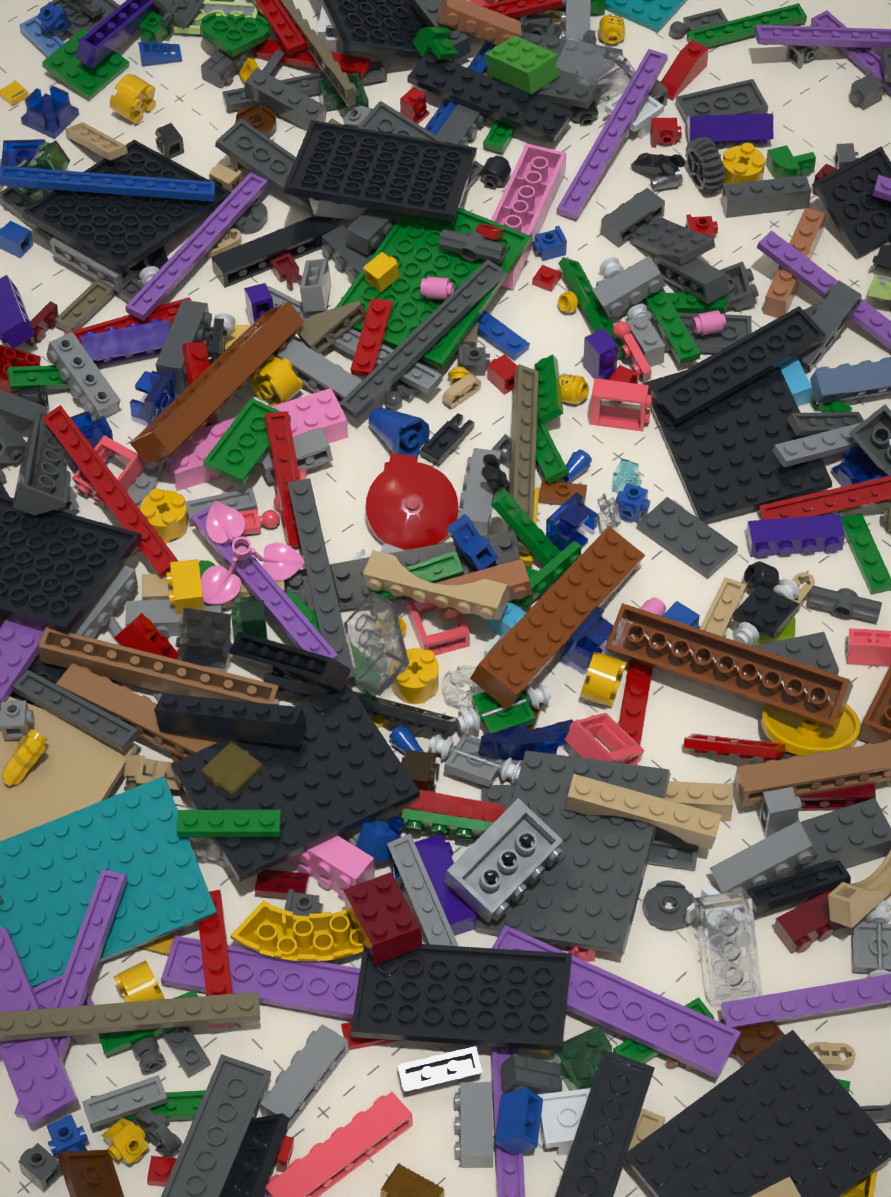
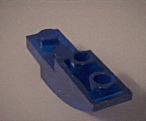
(517, 740)

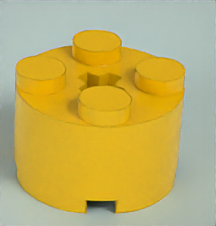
(133, 98)
(743, 164)
(276, 381)
(166, 513)
(419, 679)
(603, 679)
(138, 984)

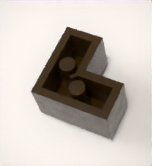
(422, 769)

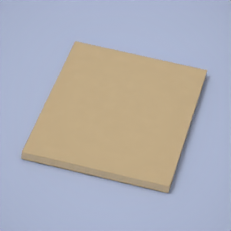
(66, 778)

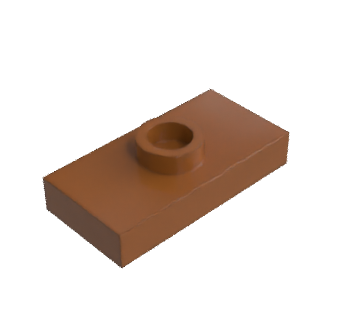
(560, 492)

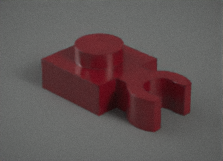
(286, 268)

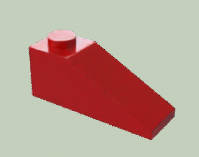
(685, 68)

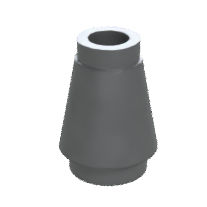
(666, 181)

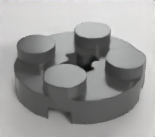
(255, 221)
(661, 916)
(158, 1132)

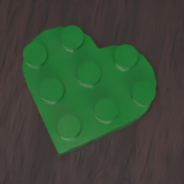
(234, 33)

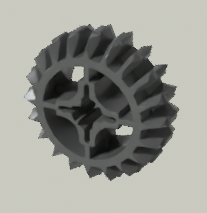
(705, 165)

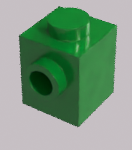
(152, 30)

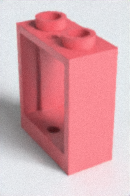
(615, 416)
(106, 448)
(442, 641)
(623, 746)

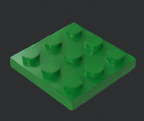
(79, 76)

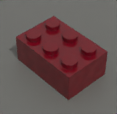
(383, 918)

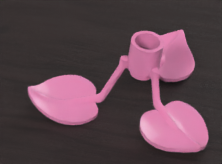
(225, 524)

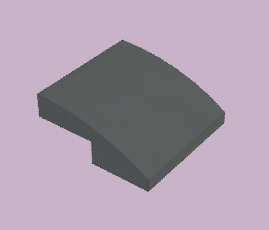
(672, 851)

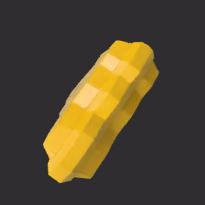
(24, 757)

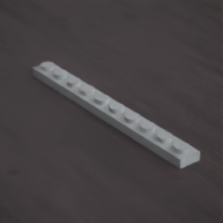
(416, 376)

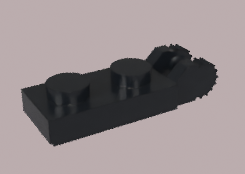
(658, 164)
(446, 439)
(493, 474)

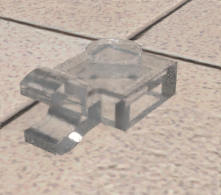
(608, 513)

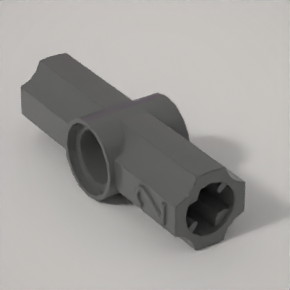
(472, 246)
(844, 603)

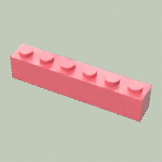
(343, 1151)

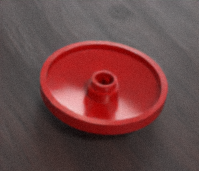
(411, 506)

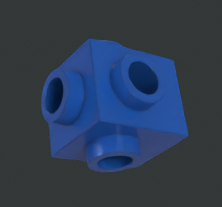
(54, 19)
(632, 502)
(66, 1136)

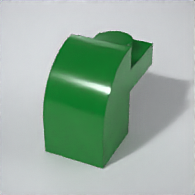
(435, 41)
(783, 164)

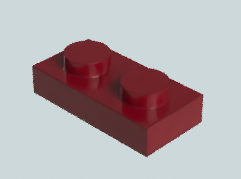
(43, 322)
(277, 883)

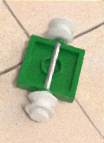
(497, 717)

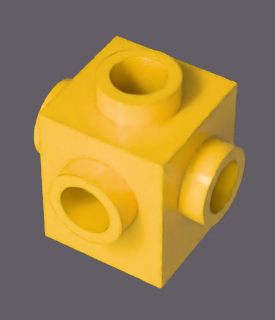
(125, 1141)

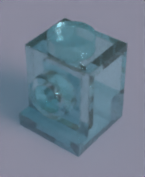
(626, 473)

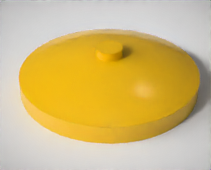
(808, 738)

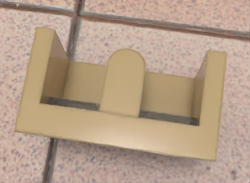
(145, 770)

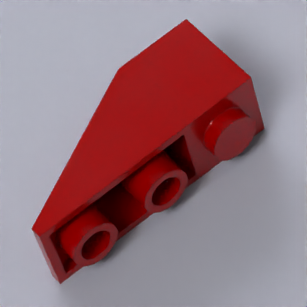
(144, 636)

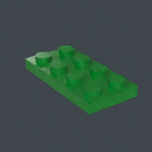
(242, 444)
(464, 828)

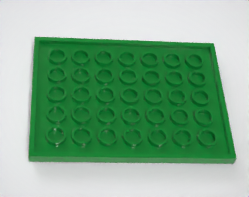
(416, 249)

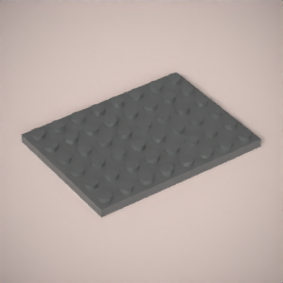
(598, 878)

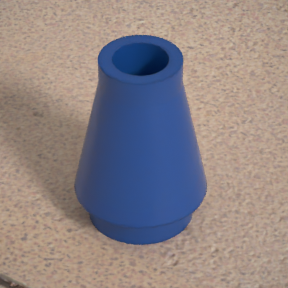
(577, 464)
(404, 739)

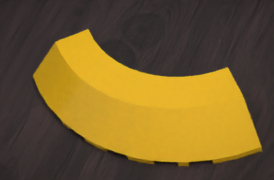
(297, 937)

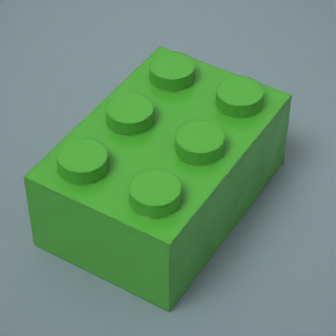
(522, 64)

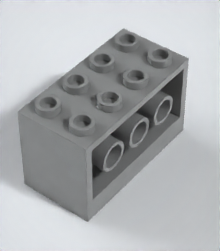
(501, 845)

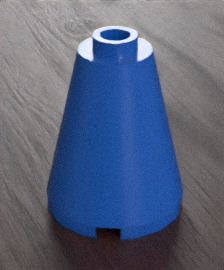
(400, 431)

